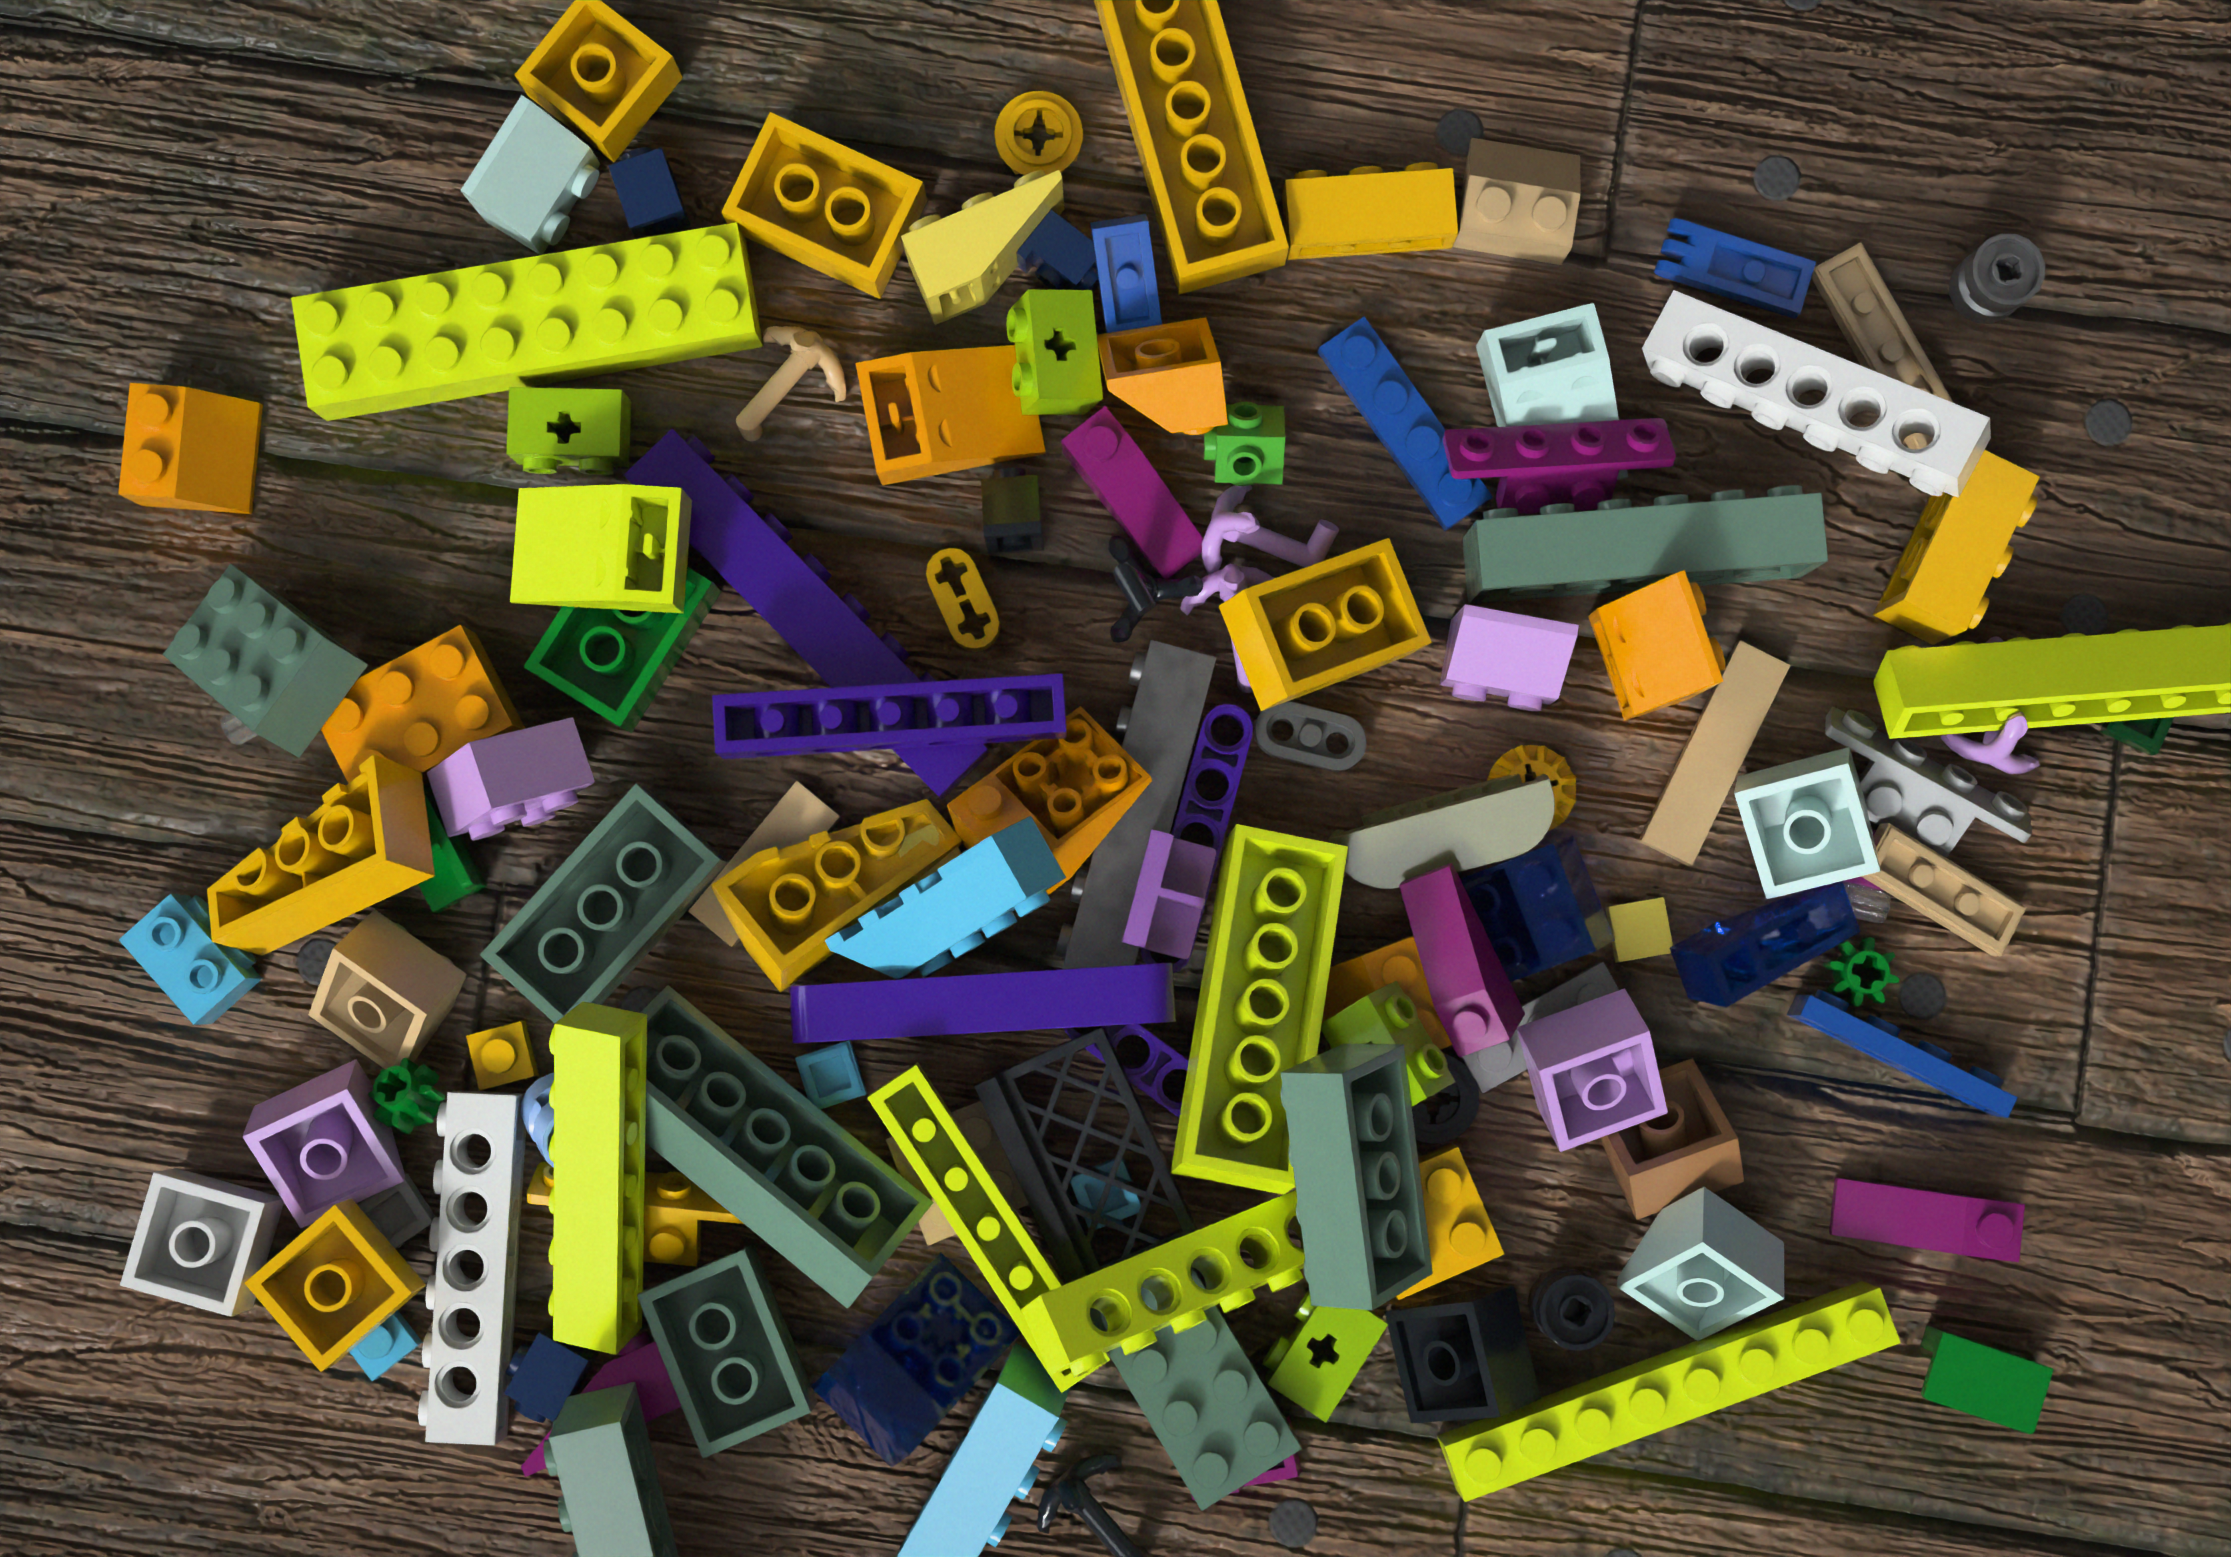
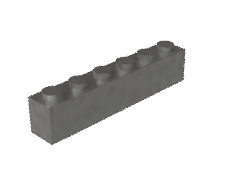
(1160, 739)

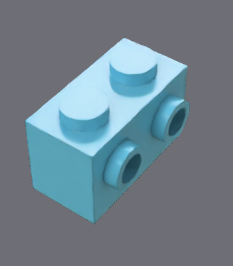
(181, 958)

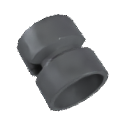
(1997, 278)

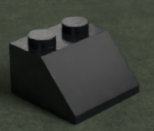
(1463, 1356)

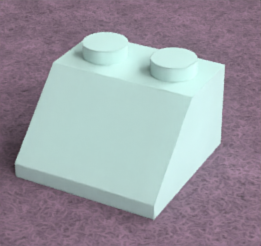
(531, 177)
(1807, 823)
(1705, 1265)

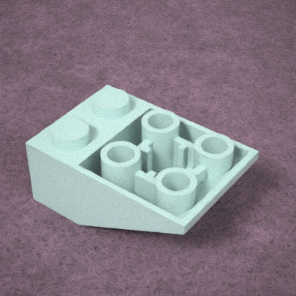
(1549, 370)

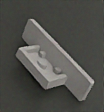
(1920, 794)

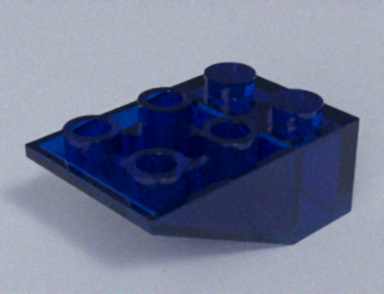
(1539, 909)
(916, 1360)

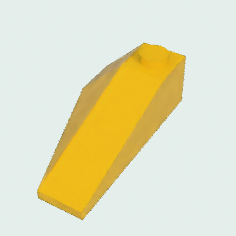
(806, 892)

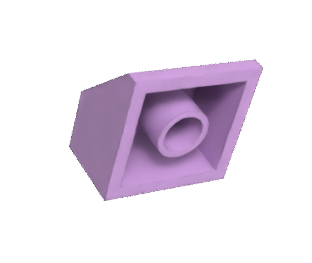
(1507, 657)
(324, 1143)

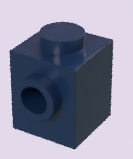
(546, 1375)

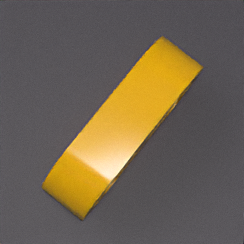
(975, 594)

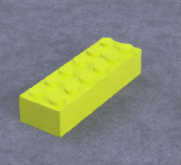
(1258, 1005)

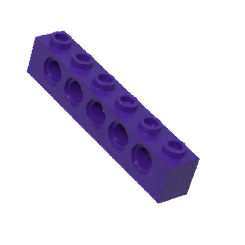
(889, 716)

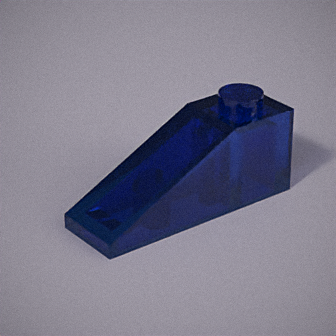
(1763, 944)

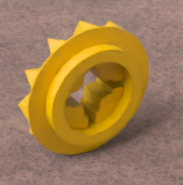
(1019, 119)
(1541, 761)

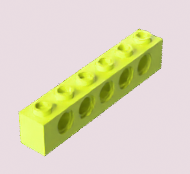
(1062, 1316)

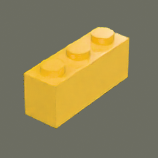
(1369, 211)

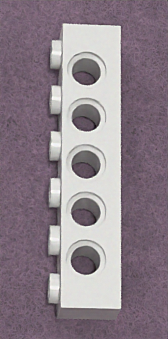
(1692, 326)
(442, 1408)

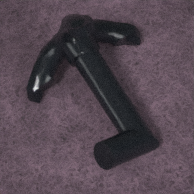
(1142, 588)
(1077, 1499)

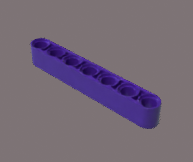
(983, 1003)

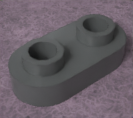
(1309, 736)

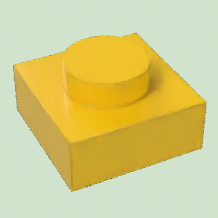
(502, 1055)

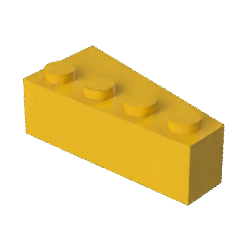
(323, 868)

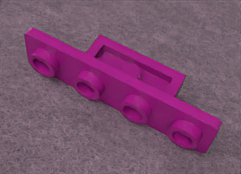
(1558, 461)

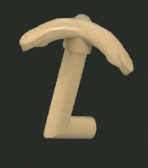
(806, 352)

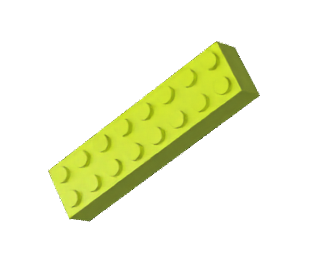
(527, 322)

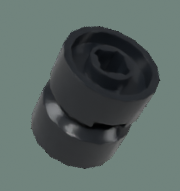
(1571, 1308)

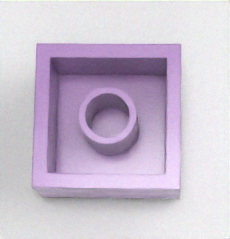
(511, 779)
(1593, 1069)

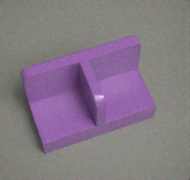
(1169, 895)

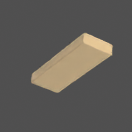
(788, 823)
(1944, 891)

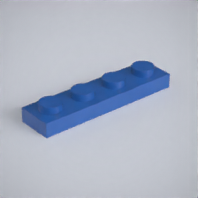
(1401, 421)
(1923, 1062)

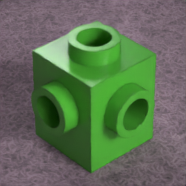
(1250, 445)

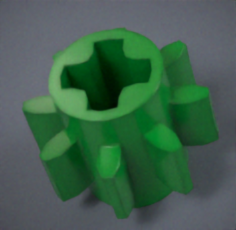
(1871, 961)
(406, 1095)

